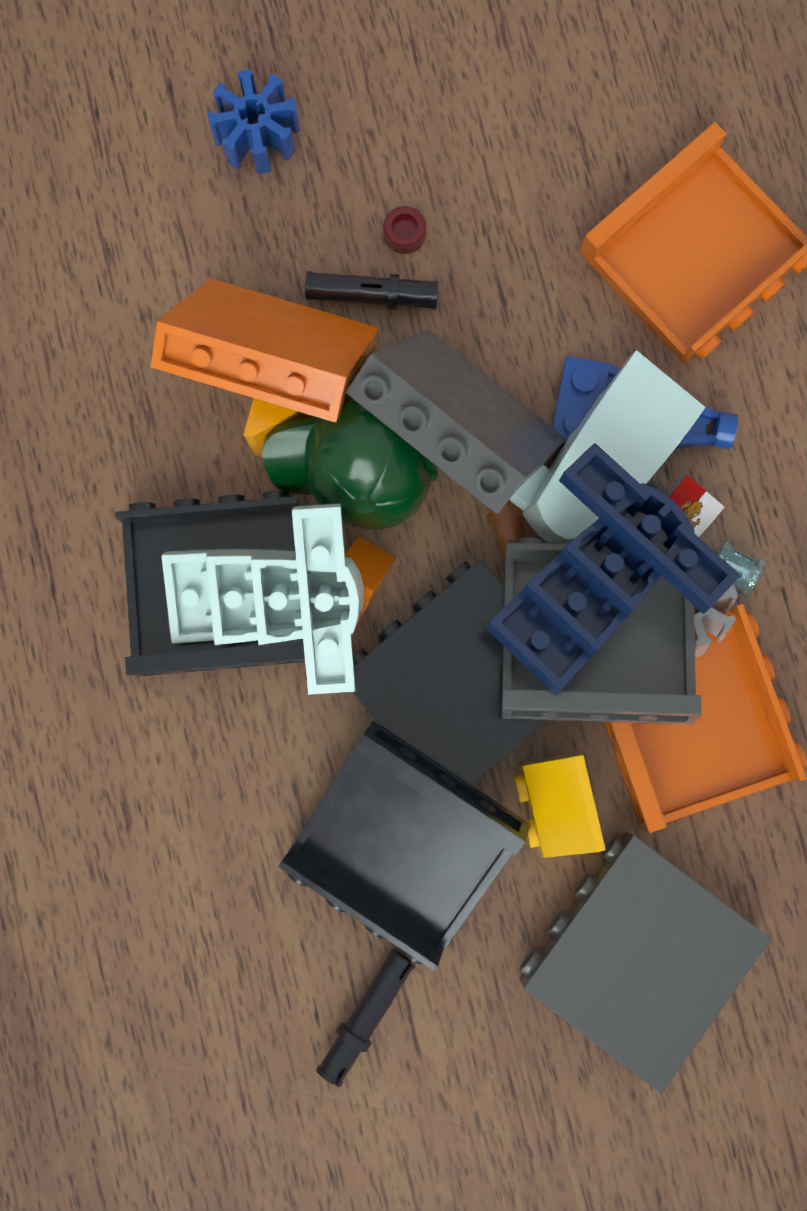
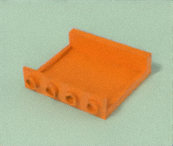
(696, 247)
(263, 347)
(729, 751)

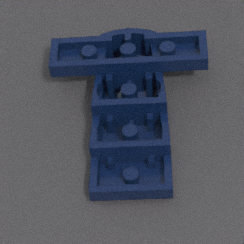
(606, 572)

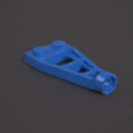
(587, 379)

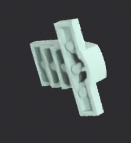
(634, 422)
(275, 596)

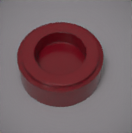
(404, 229)

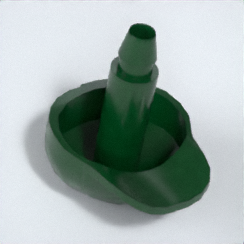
(350, 463)

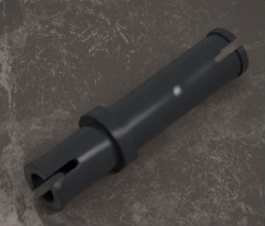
(372, 290)
(355, 1034)

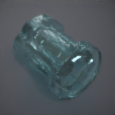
(747, 567)

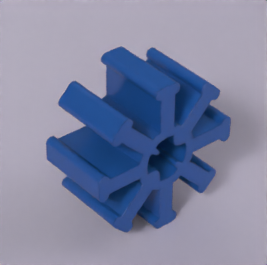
(233, 122)

